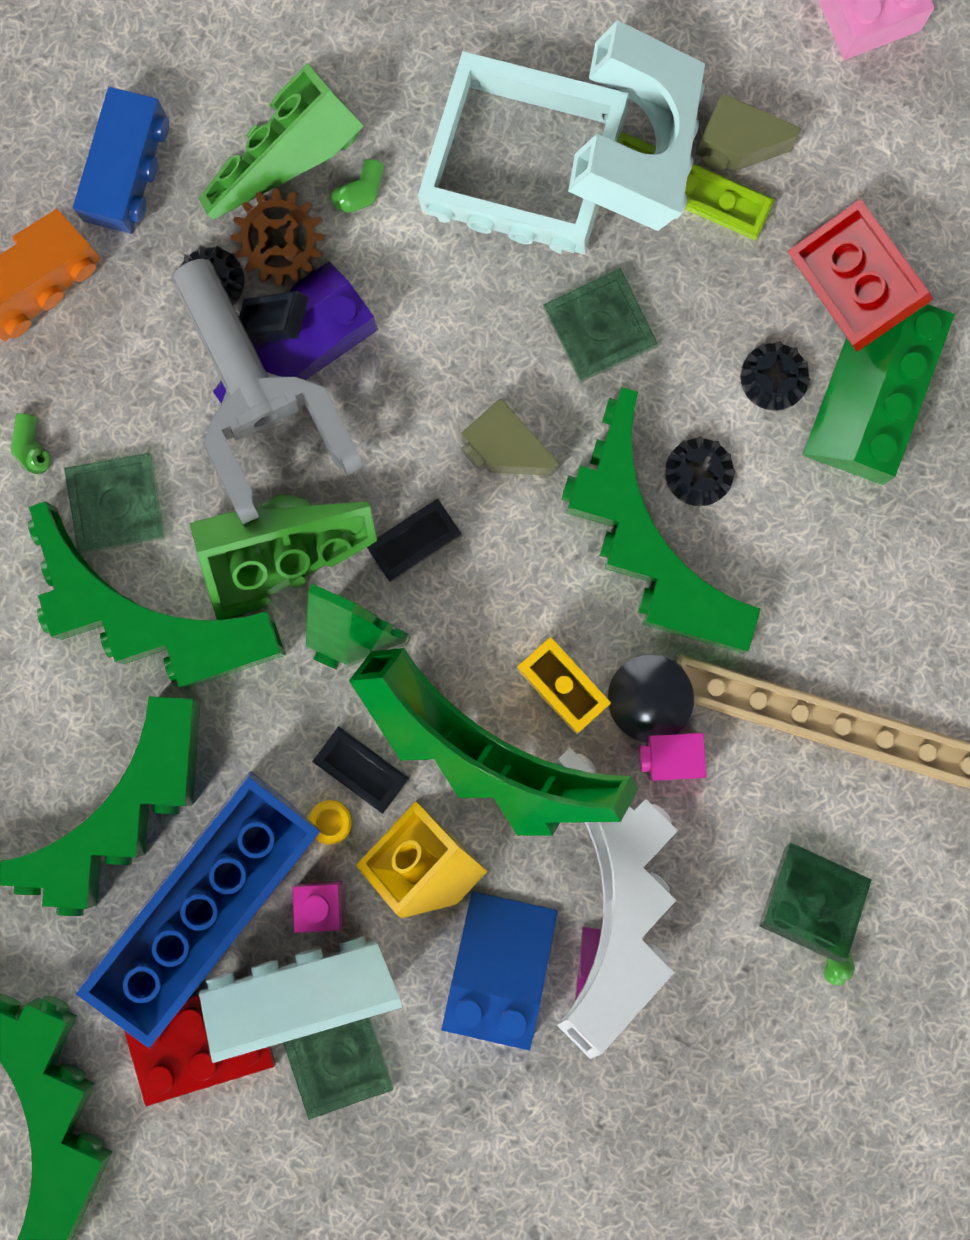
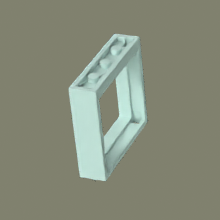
(533, 88)

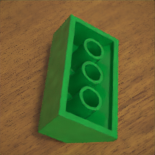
(878, 397)

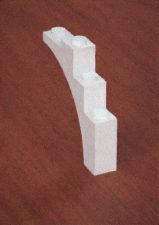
(625, 967)

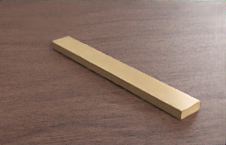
(828, 722)

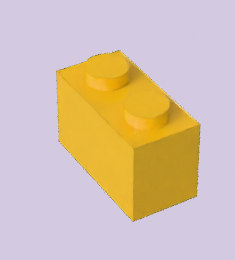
(563, 685)

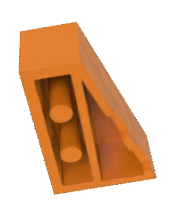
(39, 269)

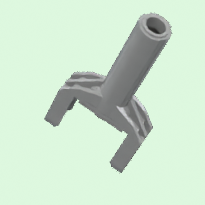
(252, 395)

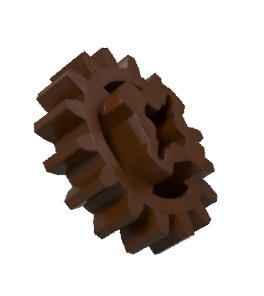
(264, 223)

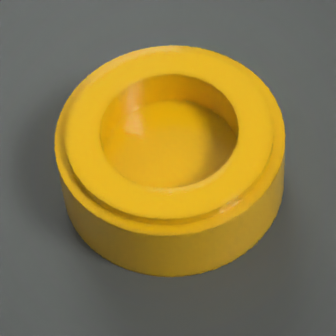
(332, 820)

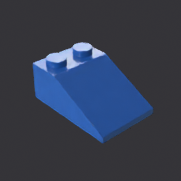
(500, 971)

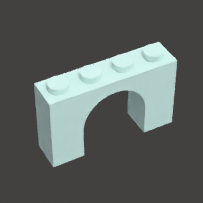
(669, 92)

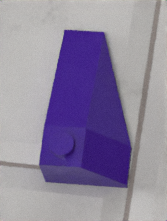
(330, 327)

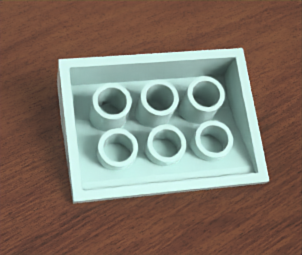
(296, 998)

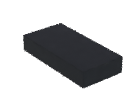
(273, 316)
(414, 540)
(360, 769)

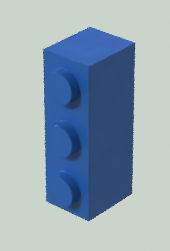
(121, 160)

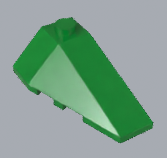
(346, 630)

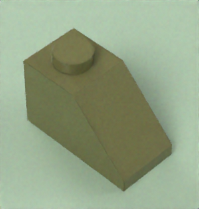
(743, 136)
(506, 444)

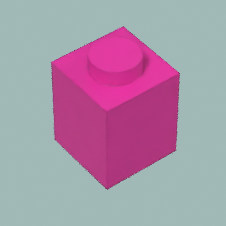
(674, 757)
(318, 906)

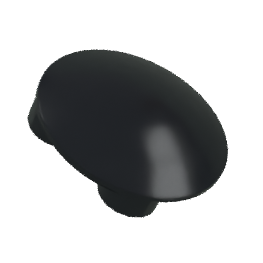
(651, 697)

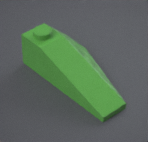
(301, 134)
(275, 550)

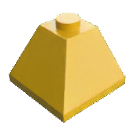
(420, 865)

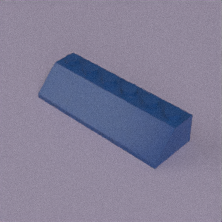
(198, 910)

